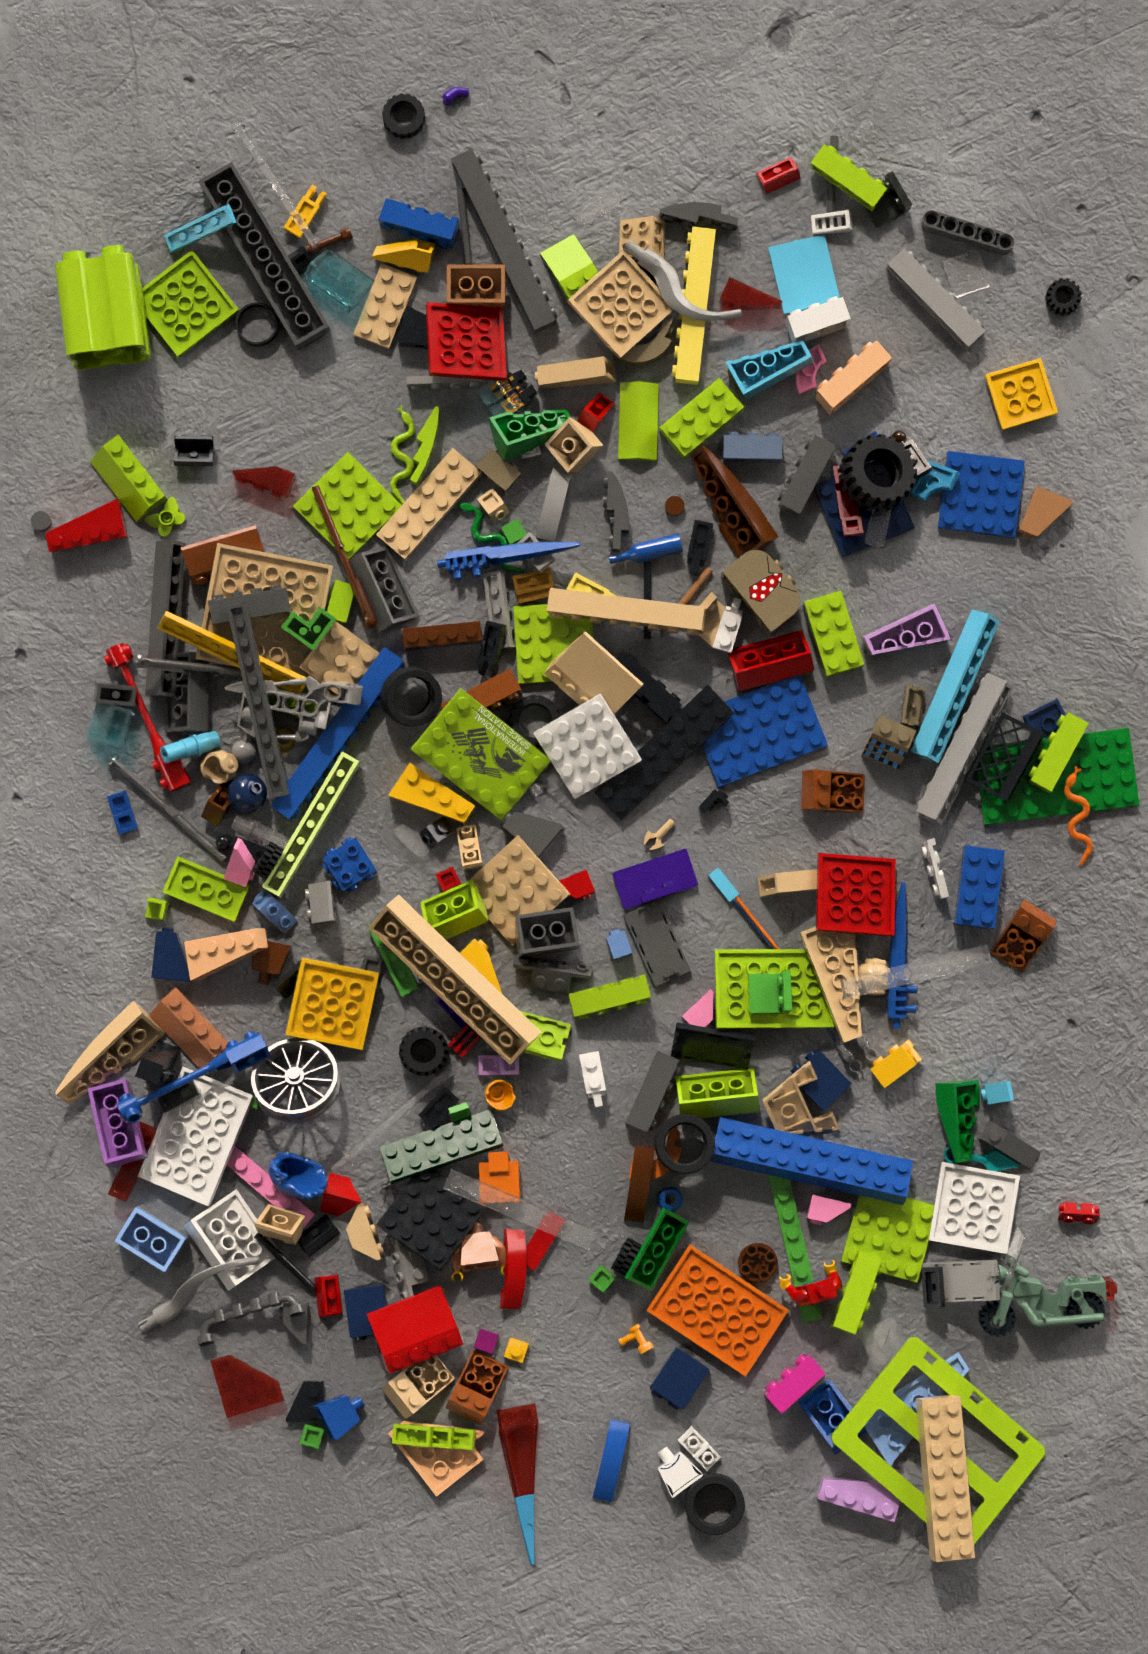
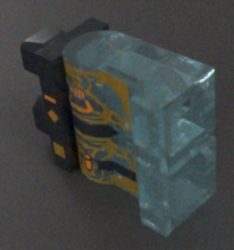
(508, 394)

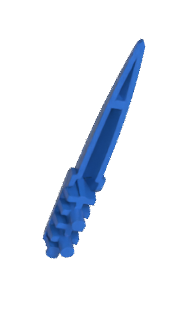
(498, 555)
(898, 996)

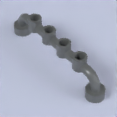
(239, 1311)

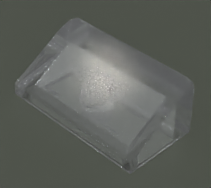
(411, 840)

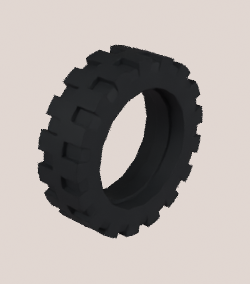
(525, 702)

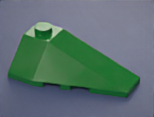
(522, 432)
(957, 1110)

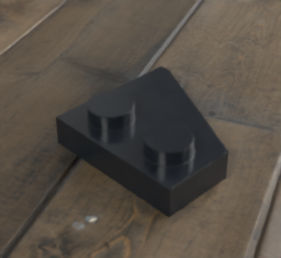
(303, 1406)

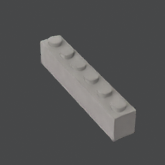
(936, 299)

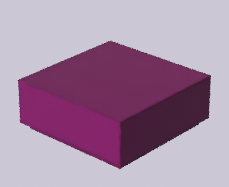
(486, 1341)

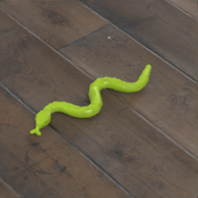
(407, 419)

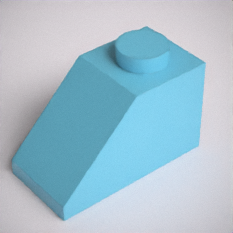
(997, 1092)

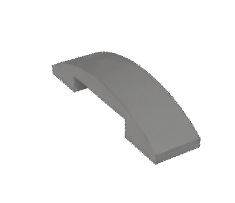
(553, 504)

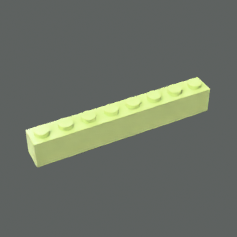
(311, 824)

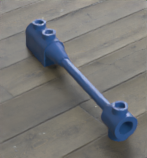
(236, 1055)

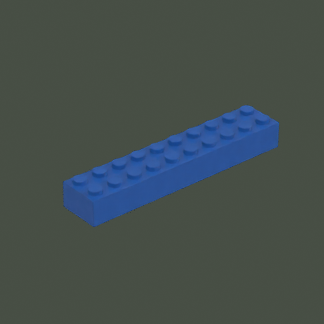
(812, 1161)

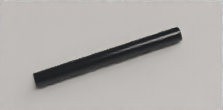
(647, 592)
(285, 1261)

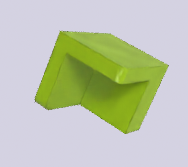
(156, 909)

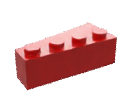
(92, 528)

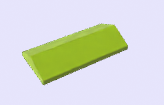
(638, 421)

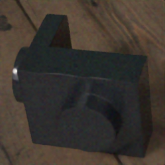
(436, 832)

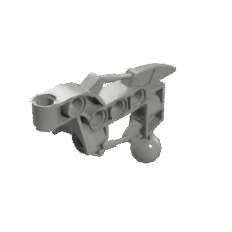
(309, 720)

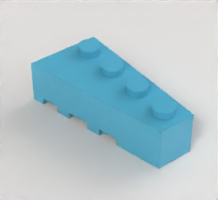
(769, 367)

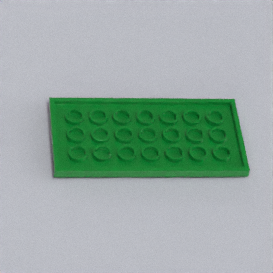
(1104, 780)

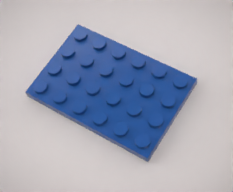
(765, 731)

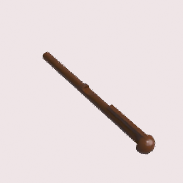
(357, 587)

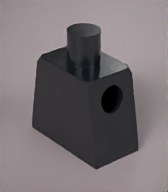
(413, 330)

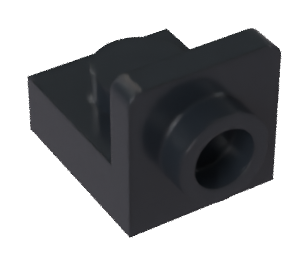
(709, 803)

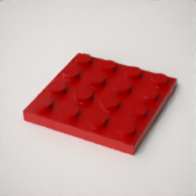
(465, 341)
(855, 894)

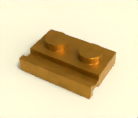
(533, 586)

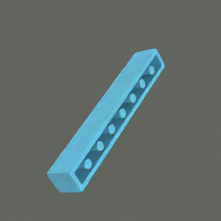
(955, 686)

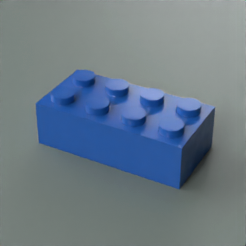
(979, 887)

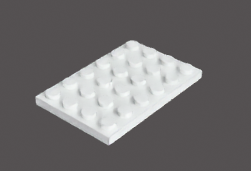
(197, 1140)

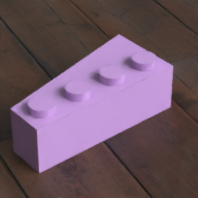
(910, 631)
(859, 1495)

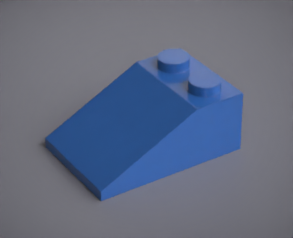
(826, 1411)

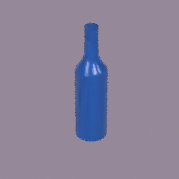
(650, 550)

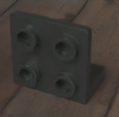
(892, 204)

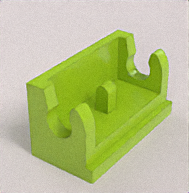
(340, 600)

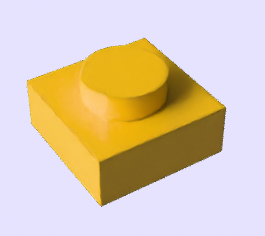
(516, 1350)

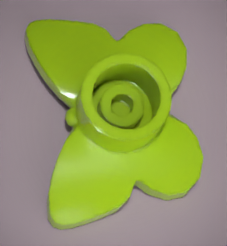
(166, 518)

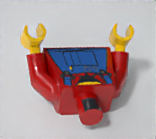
(816, 1290)

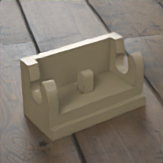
(912, 706)

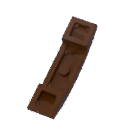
(639, 1184)

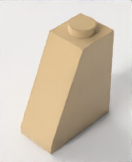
(787, 882)

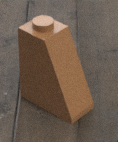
(1042, 512)

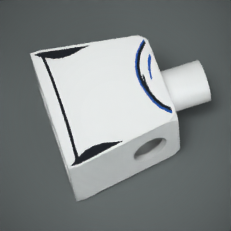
(677, 1471)

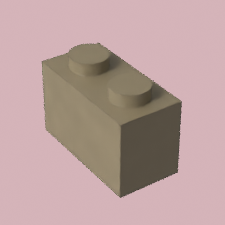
(499, 471)

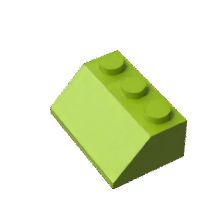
(455, 910)

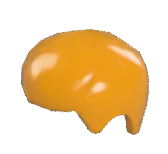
(499, 1095)

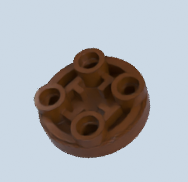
(757, 1262)

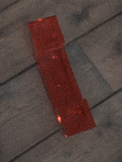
(128, 1174)

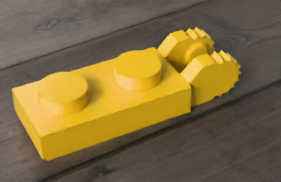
(307, 210)

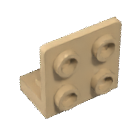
(643, 232)
(713, 616)

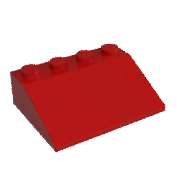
(414, 1329)

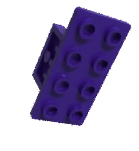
(655, 879)

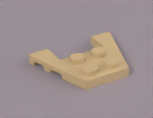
(789, 1110)

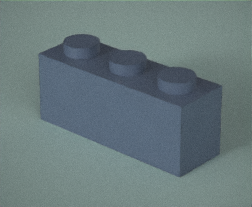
(752, 447)

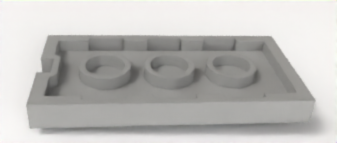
(969, 1280)

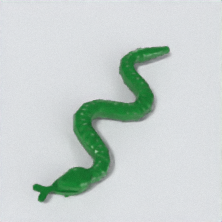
(467, 507)

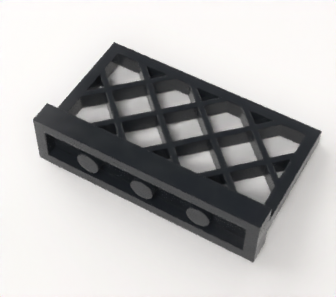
(1019, 767)

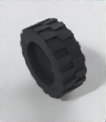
(397, 102)

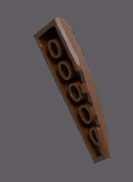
(736, 510)

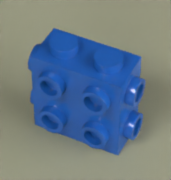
(348, 865)

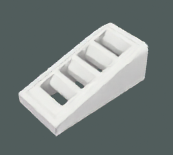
(839, 214)

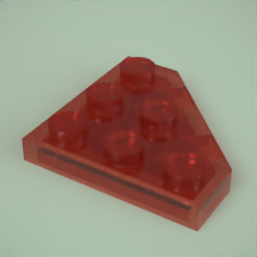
(243, 1386)

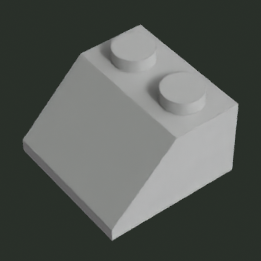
(321, 902)

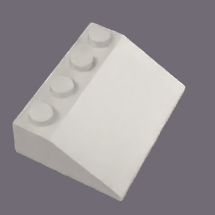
(228, 1234)

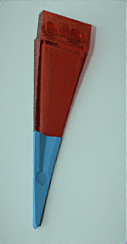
(518, 1440)

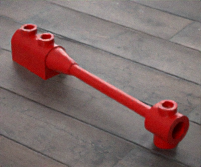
(174, 772)

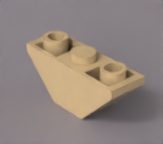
(469, 847)
(363, 1234)

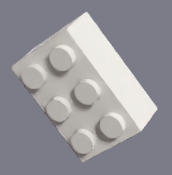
(818, 320)

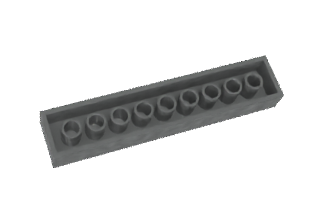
(266, 257)

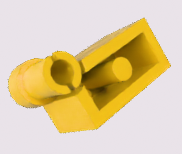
(896, 1063)

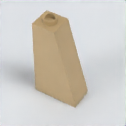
(576, 373)

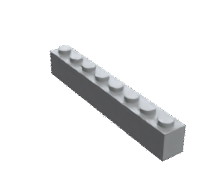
(964, 748)

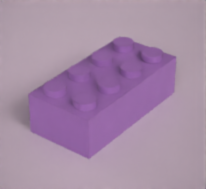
(118, 1139)

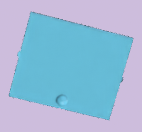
(803, 273)

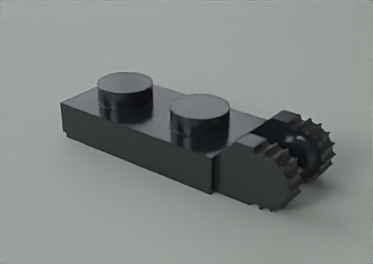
(491, 648)

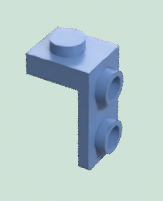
(274, 911)

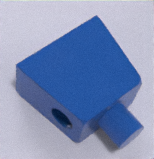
(339, 1414)

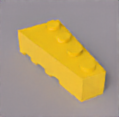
(427, 793)

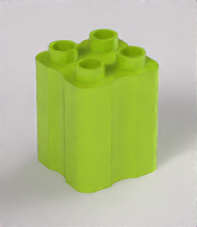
(102, 308)

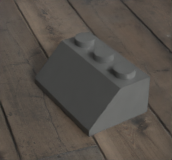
(546, 932)

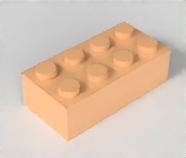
(853, 377)

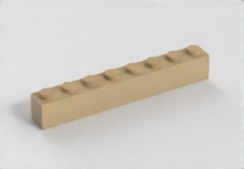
(626, 610)

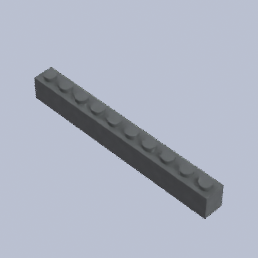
(503, 240)

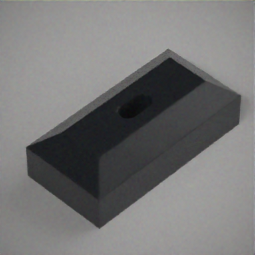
(933, 1297)

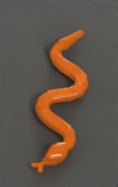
(1070, 781)

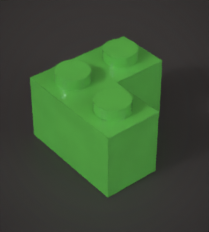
(309, 632)

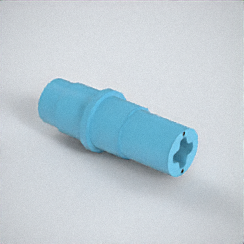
(190, 746)

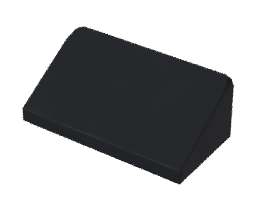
(318, 1235)

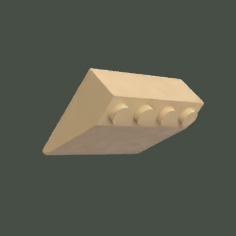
(588, 670)

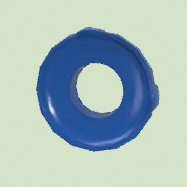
(670, 1190)

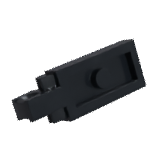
(699, 545)

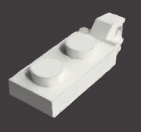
(728, 627)

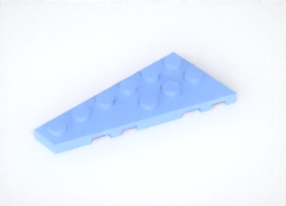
(885, 1432)

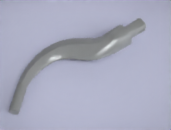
(670, 286)
(168, 1311)

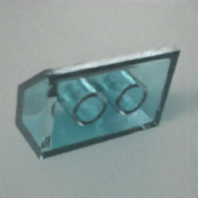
(337, 280)

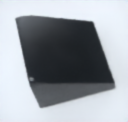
(300, 259)

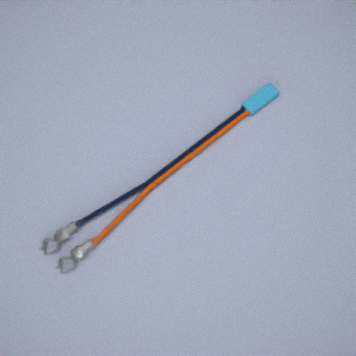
(730, 893)

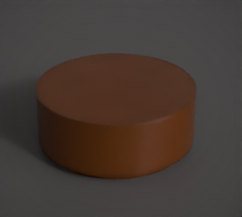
(674, 505)

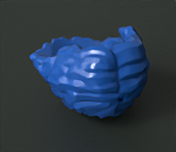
(297, 1176)

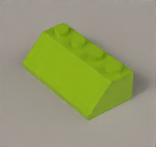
(128, 478)
(718, 1093)

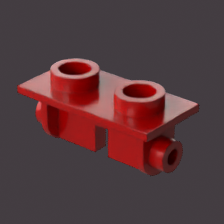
(1087, 1214)

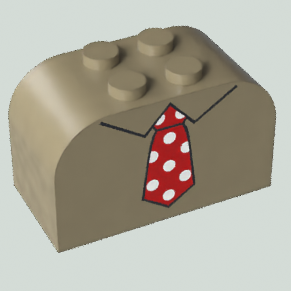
(763, 589)

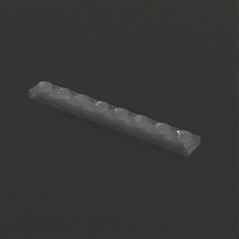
(915, 971)
(519, 1209)

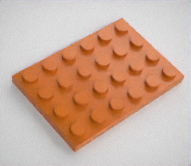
(717, 1310)

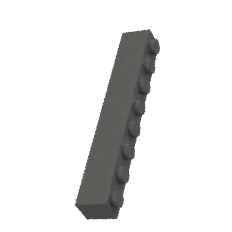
(165, 597)

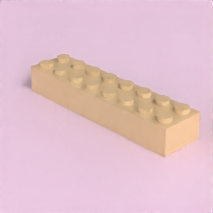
(945, 1478)

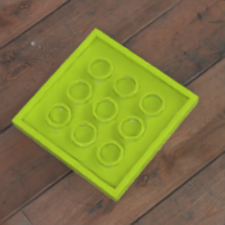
(186, 303)
(355, 503)
(542, 639)
(892, 1233)

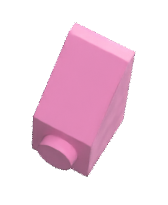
(240, 865)
(702, 1012)
(825, 1209)

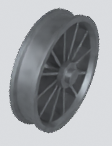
(296, 1080)

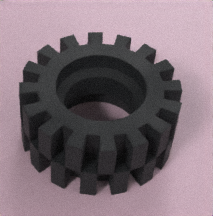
(1063, 285)
(268, 860)
(626, 1256)

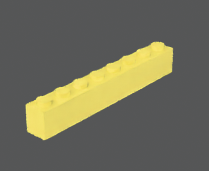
(696, 292)

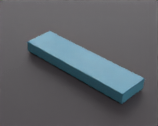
(200, 228)

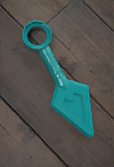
(993, 1160)

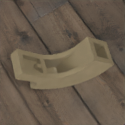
(652, 351)

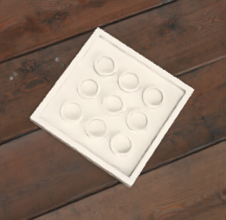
(587, 746)
(974, 1207)

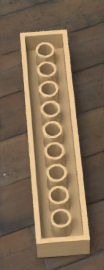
(454, 979)

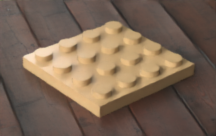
(620, 304)
(517, 885)

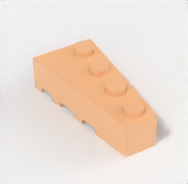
(216, 952)

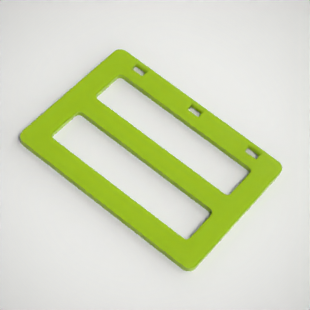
(881, 1396)

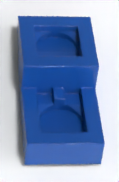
(122, 812)

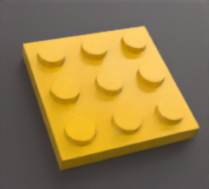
(1021, 394)

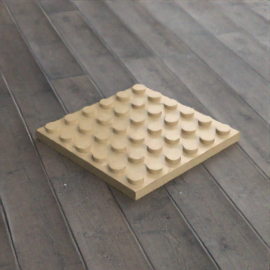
(248, 569)

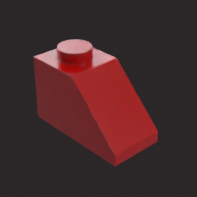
(595, 412)
(579, 885)

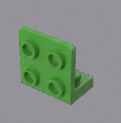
(770, 993)

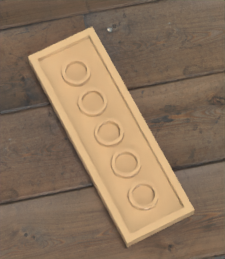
(429, 504)

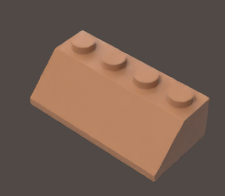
(189, 1028)

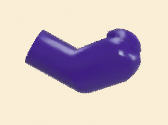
(454, 92)

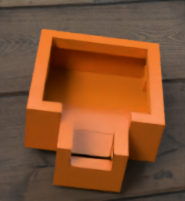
(501, 1173)

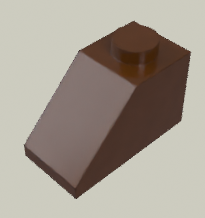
(217, 805)

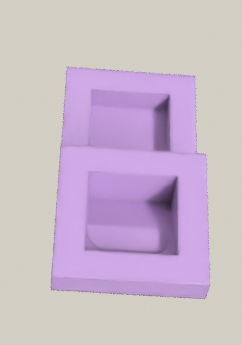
(496, 1065)

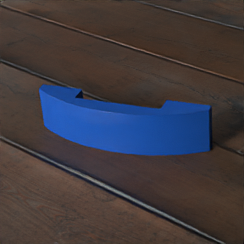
(611, 1460)

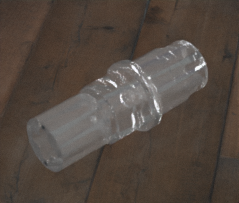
(257, 831)

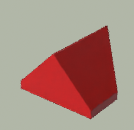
(339, 1195)

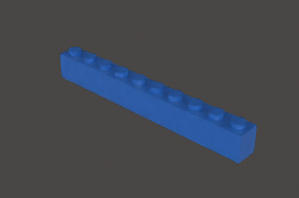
(335, 737)

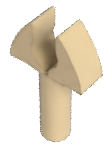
(659, 834)

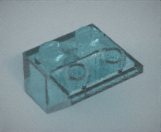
(110, 725)

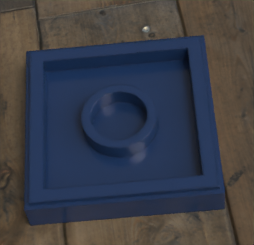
(1045, 717)

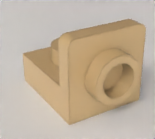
(493, 505)

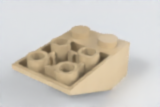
(417, 1385)

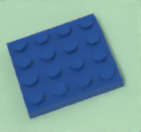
(984, 495)

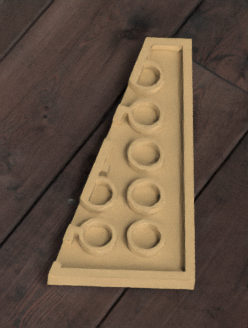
(832, 959)

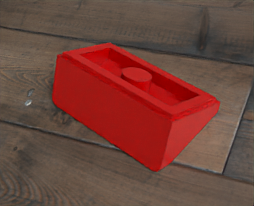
(778, 175)
(328, 1295)

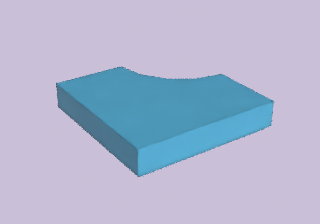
(937, 480)

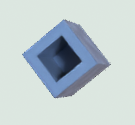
(618, 944)

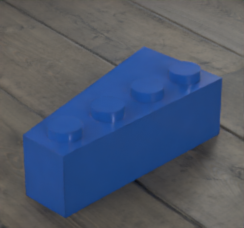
(419, 223)

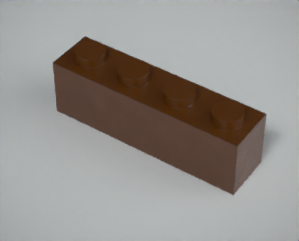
(442, 635)

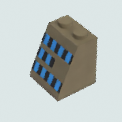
(888, 743)

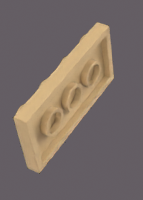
(385, 306)

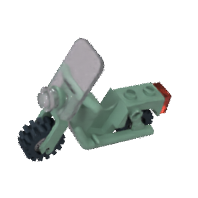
(1039, 1305)

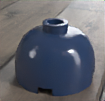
(247, 793)

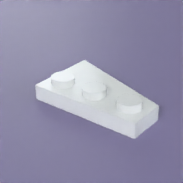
(939, 887)

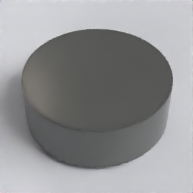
(41, 521)

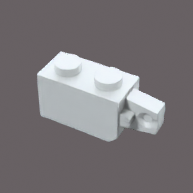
(593, 1076)

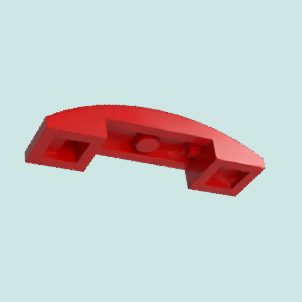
(515, 1269)

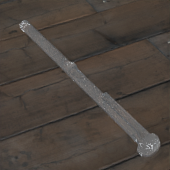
(238, 128)

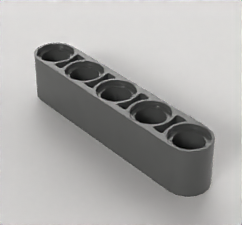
(977, 231)

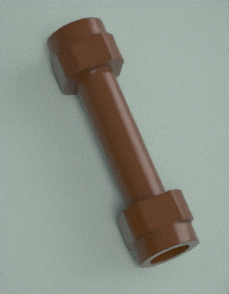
(345, 234)

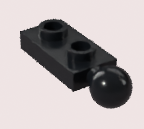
(224, 842)

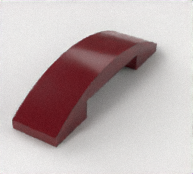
(848, 512)

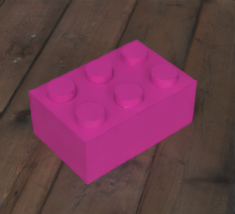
(793, 1382)

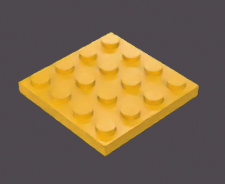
(332, 1003)

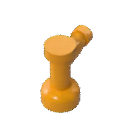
(635, 1333)

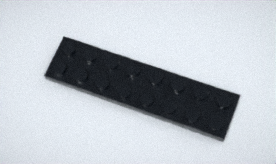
(665, 752)

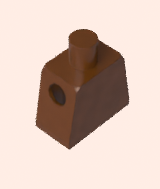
(270, 961)

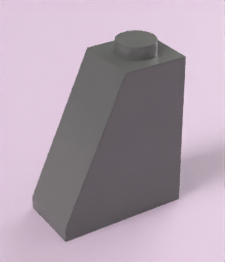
(532, 830)

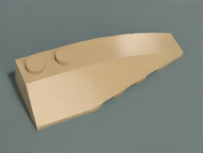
(113, 1048)

